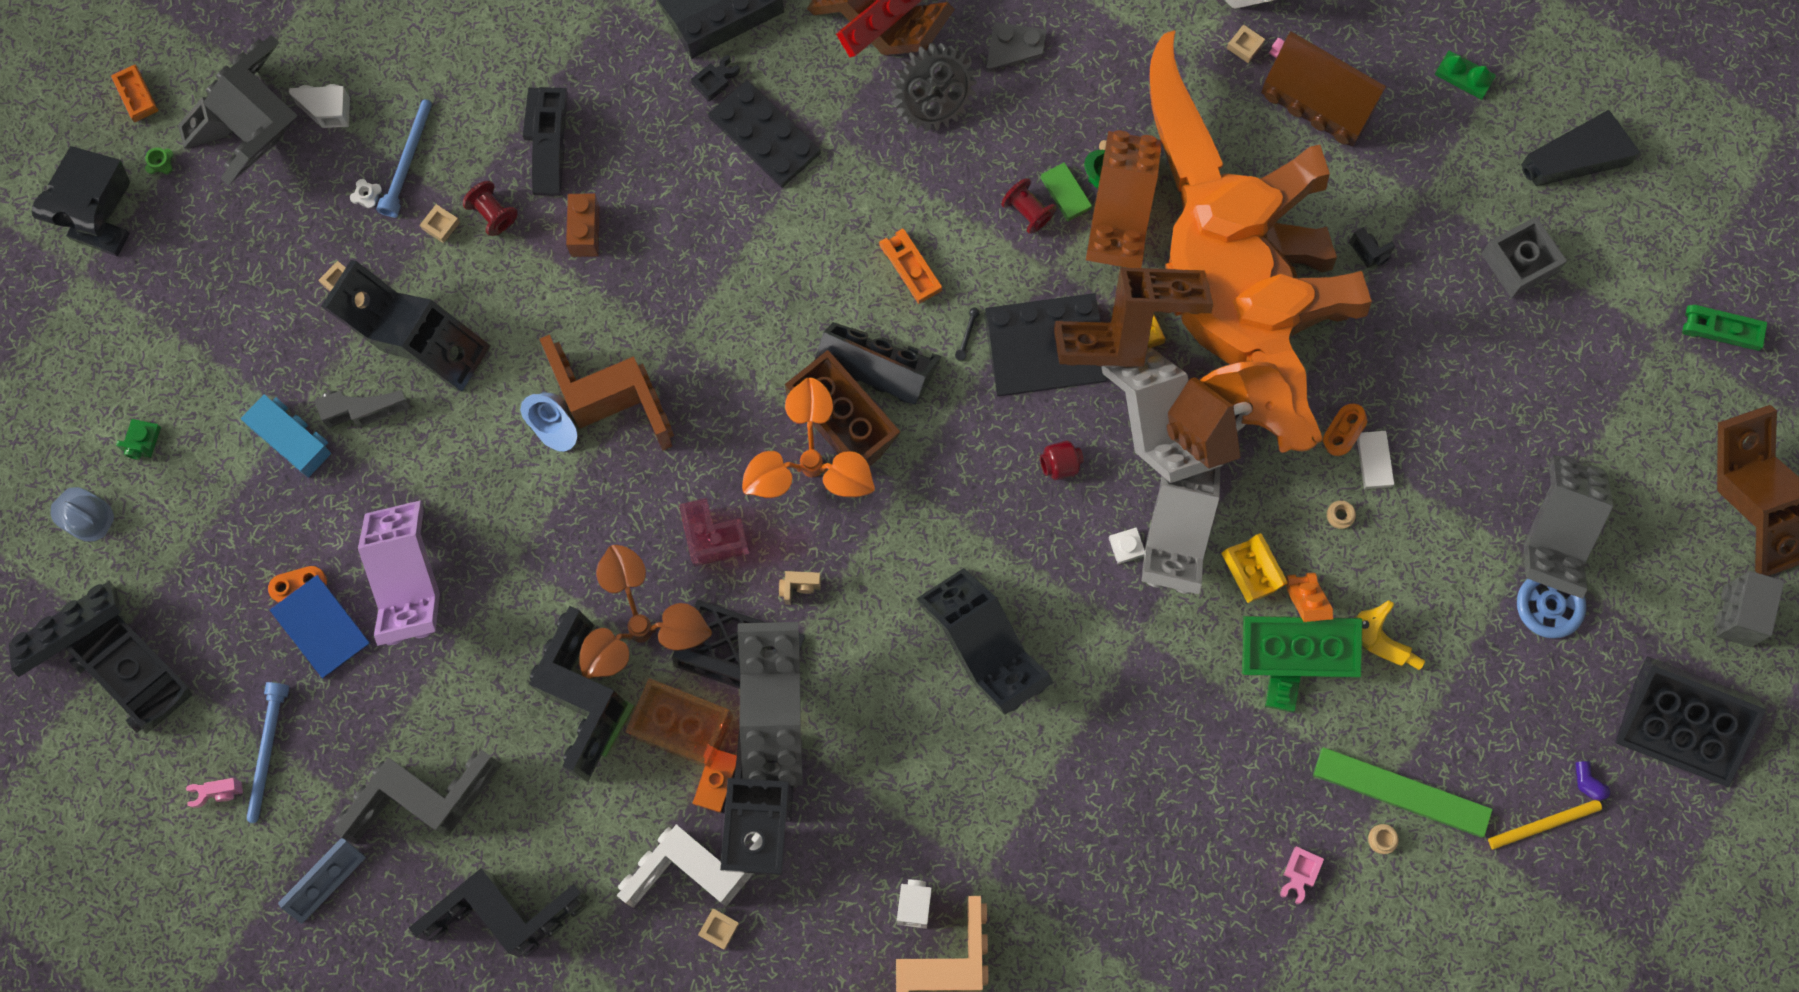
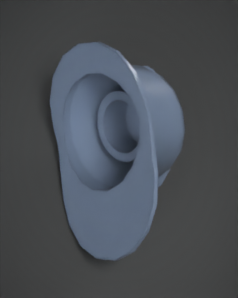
(82, 514)

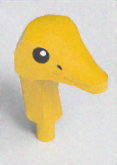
(1379, 643)

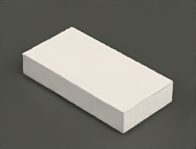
(1375, 460)

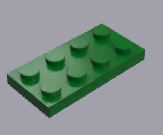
(1301, 648)

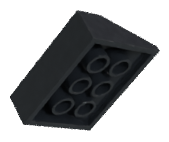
(712, 22)
(1026, 349)
(1689, 721)

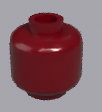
(1061, 460)

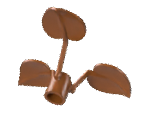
(681, 626)

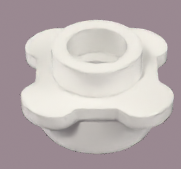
(369, 200)

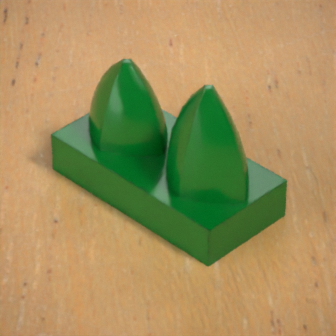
(1465, 74)

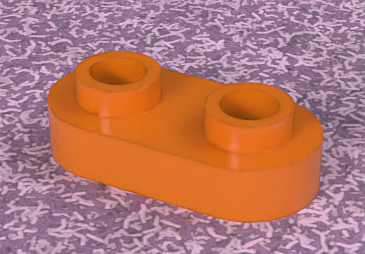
(1343, 431)
(293, 581)

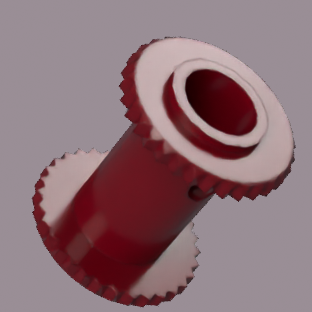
(1028, 205)
(488, 206)

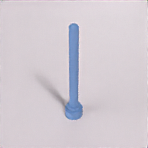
(389, 204)
(275, 695)

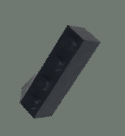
(879, 362)

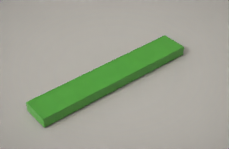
(1402, 792)

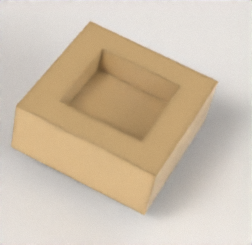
(1245, 43)
(439, 223)
(718, 929)

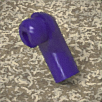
(1590, 785)

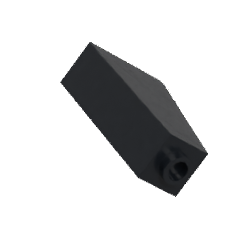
(1585, 150)

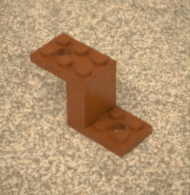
(1124, 199)
(608, 391)

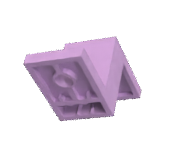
(399, 573)

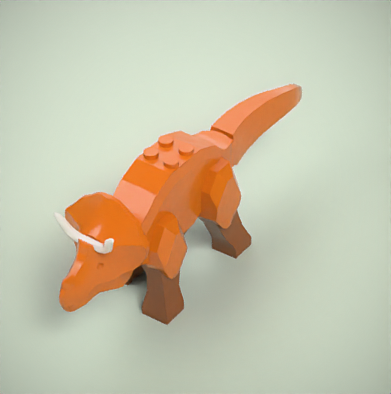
(1247, 260)

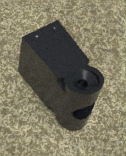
(82, 192)

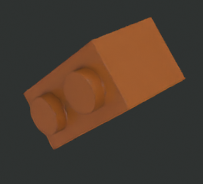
(583, 225)

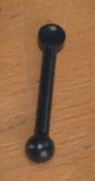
(960, 355)

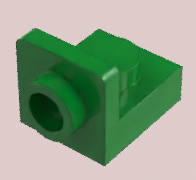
(139, 439)

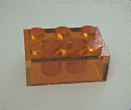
(679, 723)

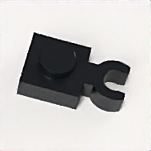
(714, 80)

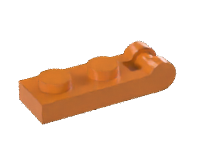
(911, 266)
(1309, 598)

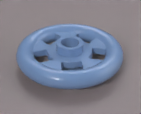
(1534, 621)

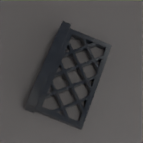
(709, 665)

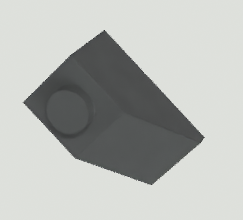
(201, 126)

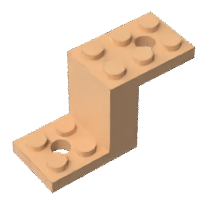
(950, 974)

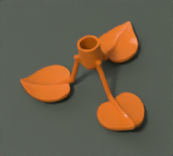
(769, 476)

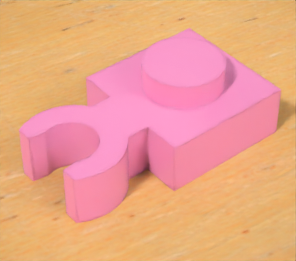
(1302, 870)

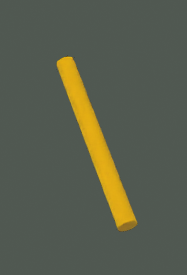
(1544, 824)

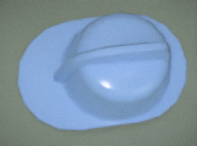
(550, 420)

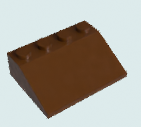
(1322, 89)

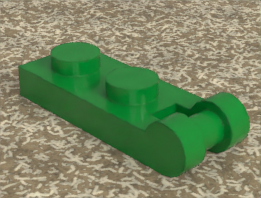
(1725, 327)

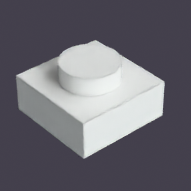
(1127, 545)

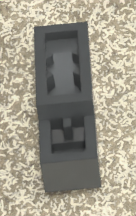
(337, 408)

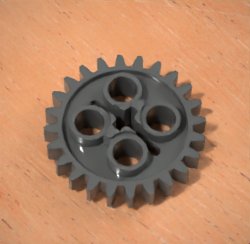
(922, 70)

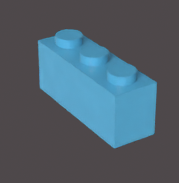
(287, 434)

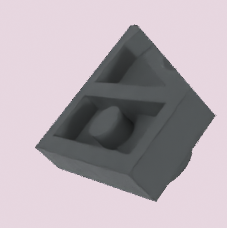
(1014, 44)

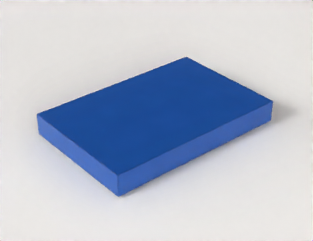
(319, 626)

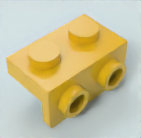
(1254, 568)

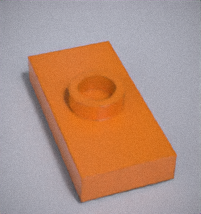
(134, 93)
(713, 782)

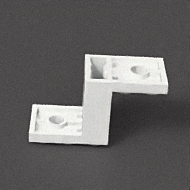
(693, 859)

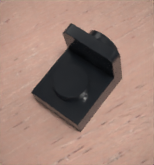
(1368, 250)

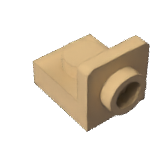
(803, 581)

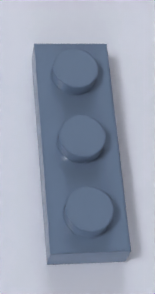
(321, 880)

